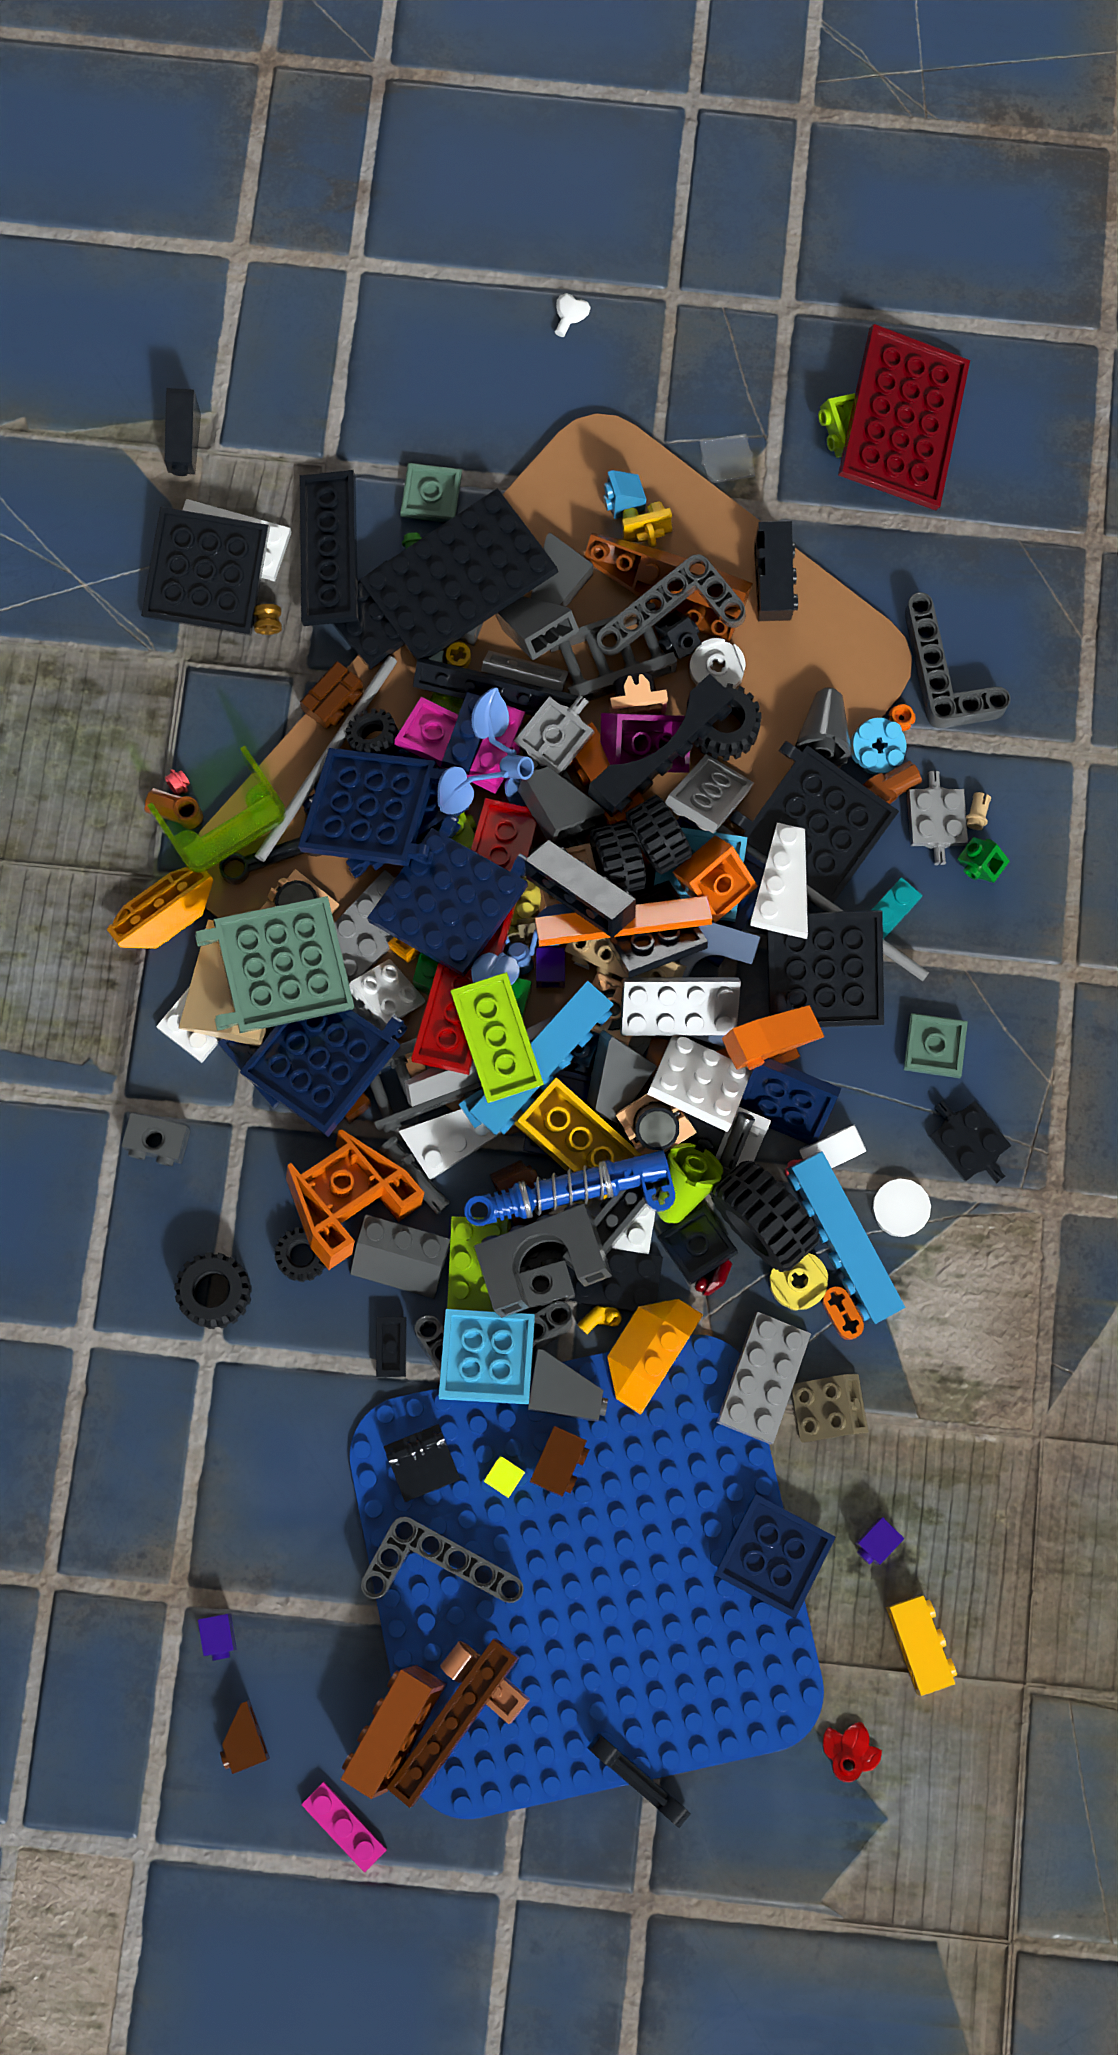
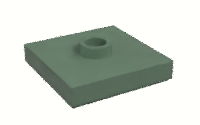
(431, 492)
(935, 1045)

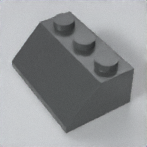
(400, 1256)

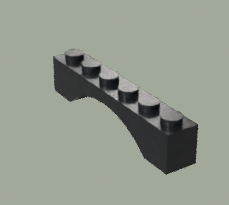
(621, 782)

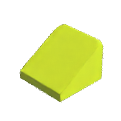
(504, 1476)

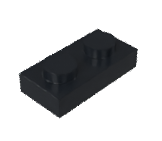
(391, 1346)

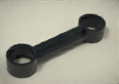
(251, 863)
(639, 1780)

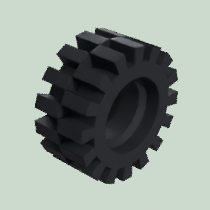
(371, 723)
(284, 1261)

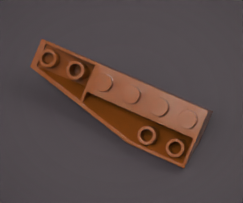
(642, 567)

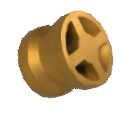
(267, 619)

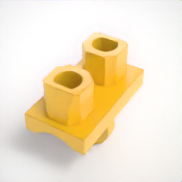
(648, 525)

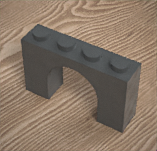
(503, 1254)

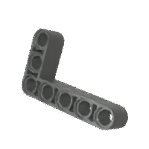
(670, 601)
(939, 673)
(543, 1320)
(441, 1558)

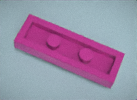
(490, 756)
(344, 1827)

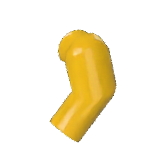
(602, 1316)

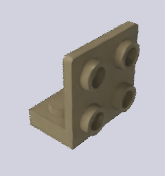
(829, 1408)

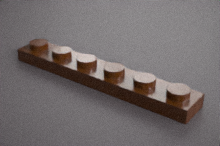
(452, 1722)

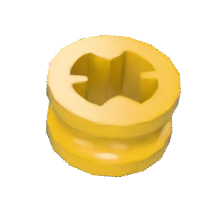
(454, 649)

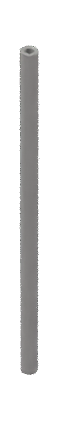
(315, 773)
(828, 906)

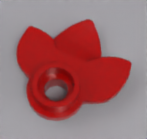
(851, 1747)

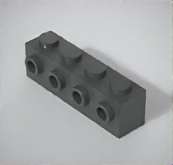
(617, 1216)

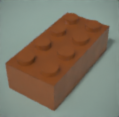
(392, 1731)

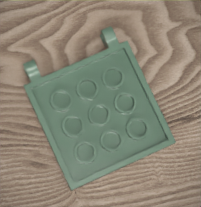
(280, 965)

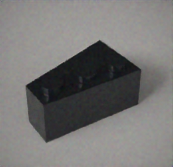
(775, 571)

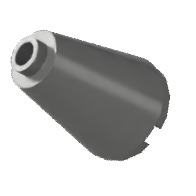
(826, 727)

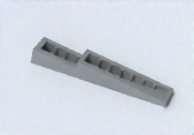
(439, 1081)

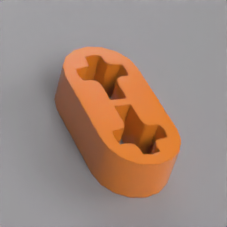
(848, 1309)

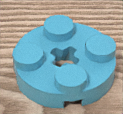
(889, 734)

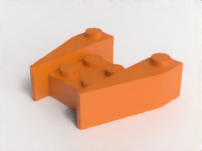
(771, 1038)
(343, 1187)

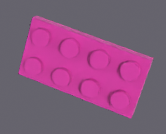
(428, 735)

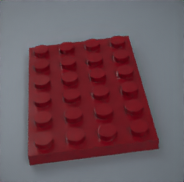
(904, 417)

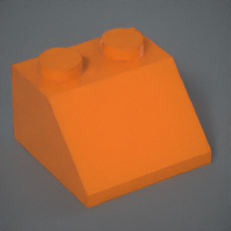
(718, 874)

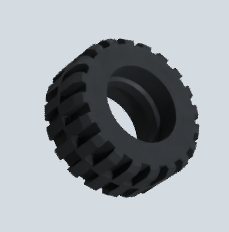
(765, 1216)

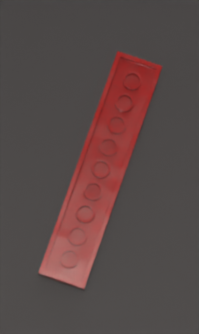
(500, 837)

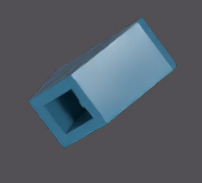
(623, 492)

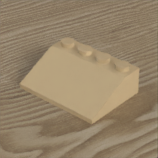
(211, 997)

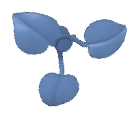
(488, 720)
(518, 957)

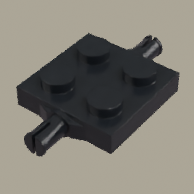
(970, 1141)

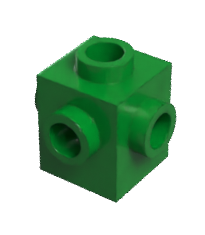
(983, 860)

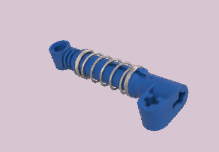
(577, 1186)

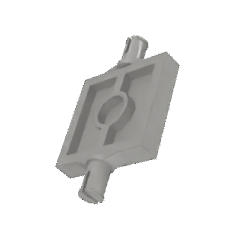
(555, 734)
(937, 817)

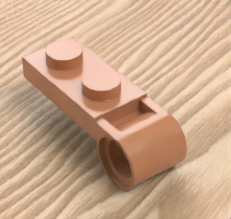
(506, 1700)

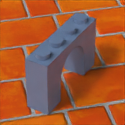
(727, 943)

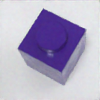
(550, 967)
(878, 1542)
(217, 1636)

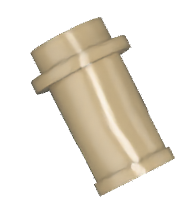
(977, 817)

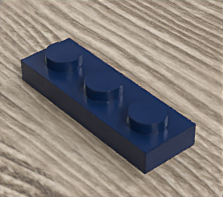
(463, 741)

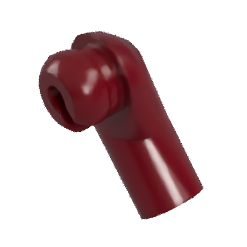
(716, 1281)

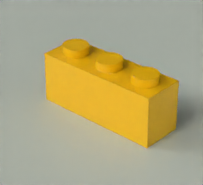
(922, 1645)

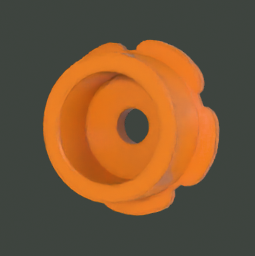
(905, 711)

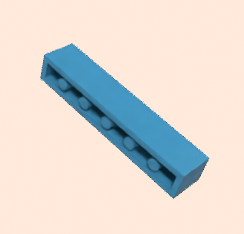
(550, 1050)
(845, 1238)

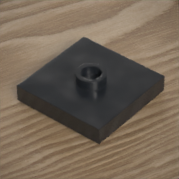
(697, 1244)

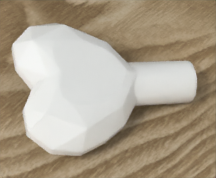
(570, 312)

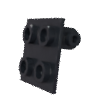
(421, 1463)

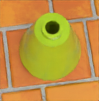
(693, 1179)

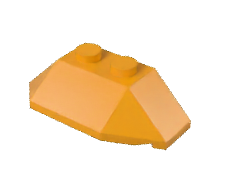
(162, 910)
(649, 1350)

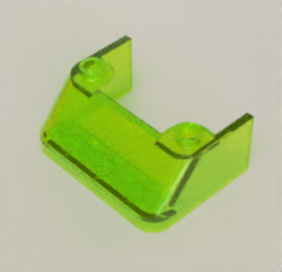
(262, 815)

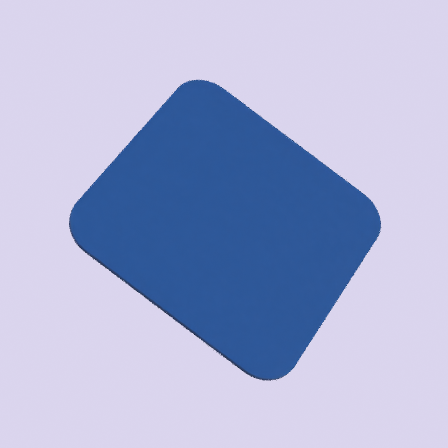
(618, 1581)

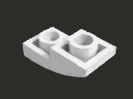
(837, 1146)

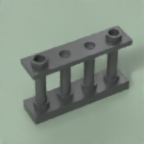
(658, 665)
(398, 1061)

